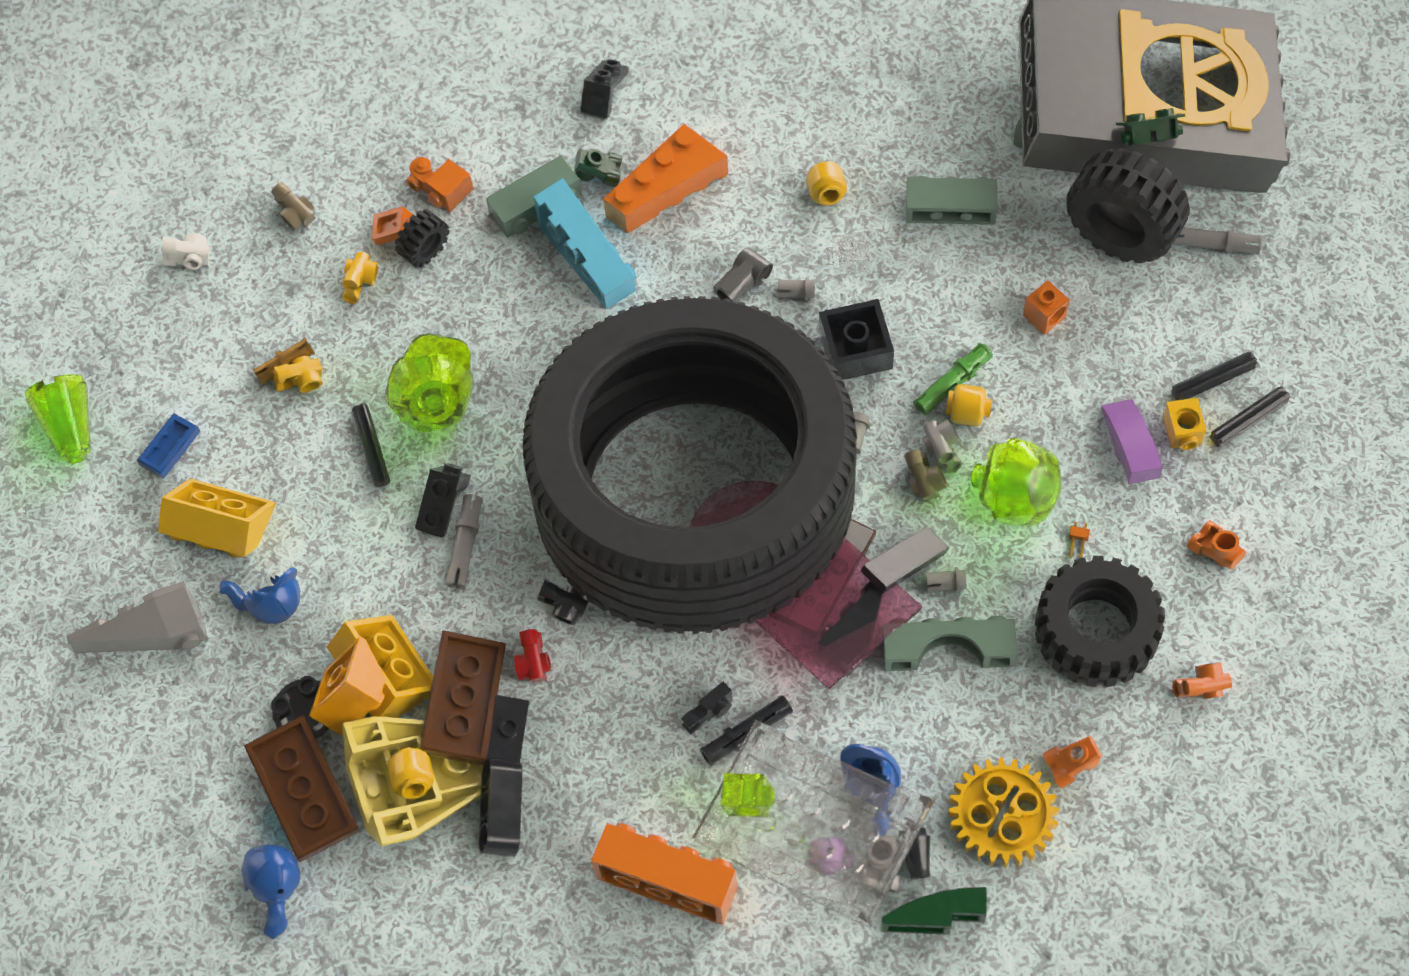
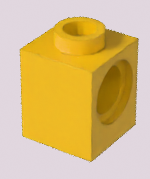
(1188, 413)

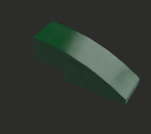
(936, 912)

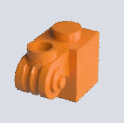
(444, 187)

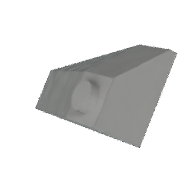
(163, 622)

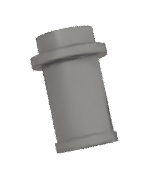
(796, 288)
(862, 424)
(946, 580)

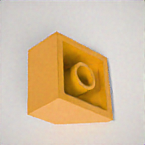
(349, 687)

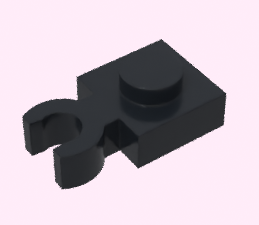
(713, 704)

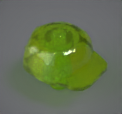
(431, 383)
(1018, 482)

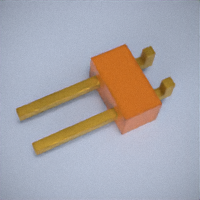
(1079, 534)

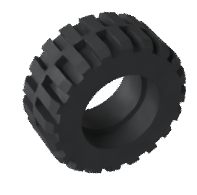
(1127, 205)
(1109, 583)

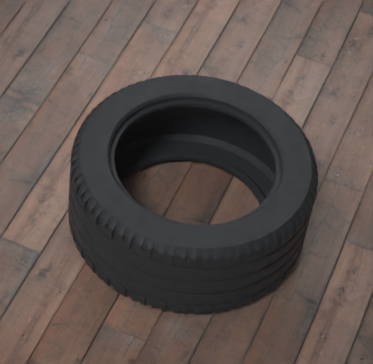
(675, 357)

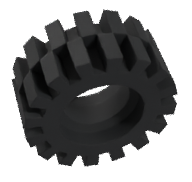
(421, 238)

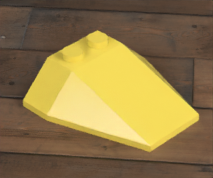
(385, 814)

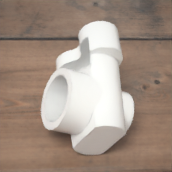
(190, 252)

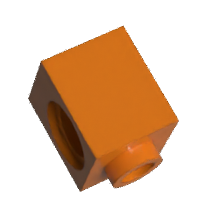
(1046, 307)

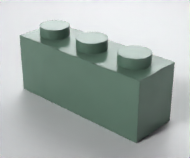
(951, 200)
(514, 204)

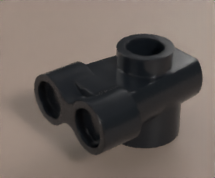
(567, 603)

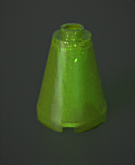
(63, 415)

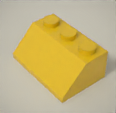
(215, 517)
(406, 674)

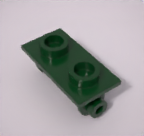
(1163, 124)

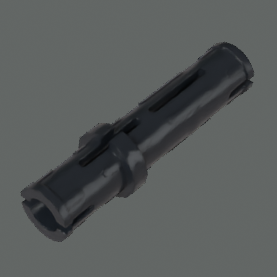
(714, 751)

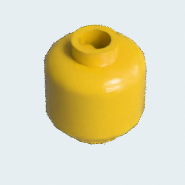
(826, 183)
(968, 405)
(410, 773)

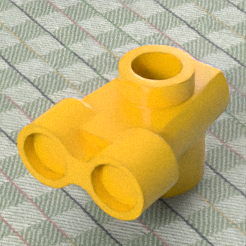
(357, 273)
(302, 372)

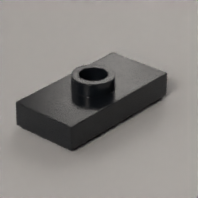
(508, 728)

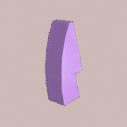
(1132, 441)

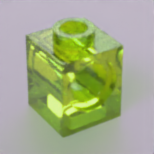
(747, 795)

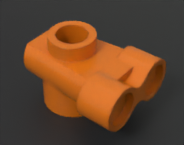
(1217, 545)
(1208, 681)
(1065, 761)

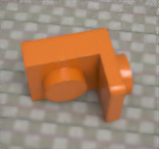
(388, 223)

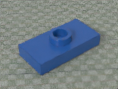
(168, 445)

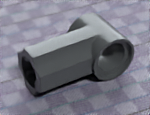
(747, 270)

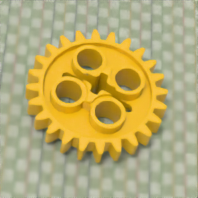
(1030, 825)

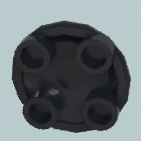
(297, 700)

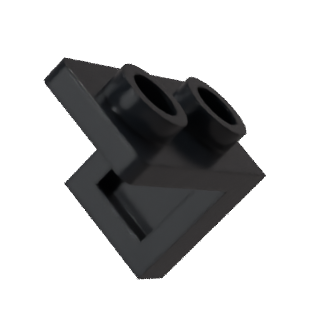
(599, 87)
(440, 498)

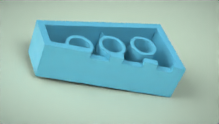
(583, 244)

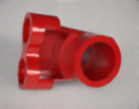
(533, 662)

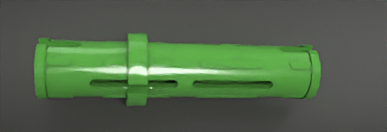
(962, 370)

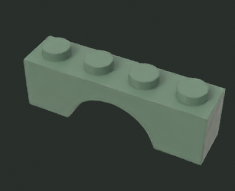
(990, 640)

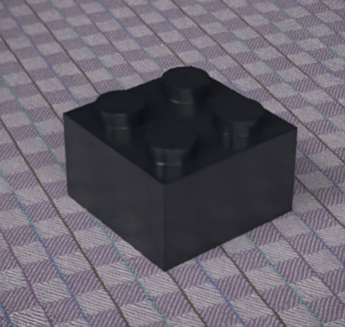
(856, 339)

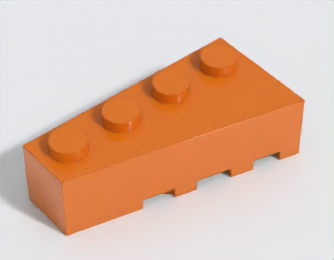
(664, 178)

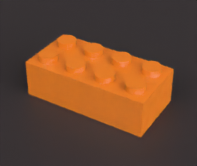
(665, 872)

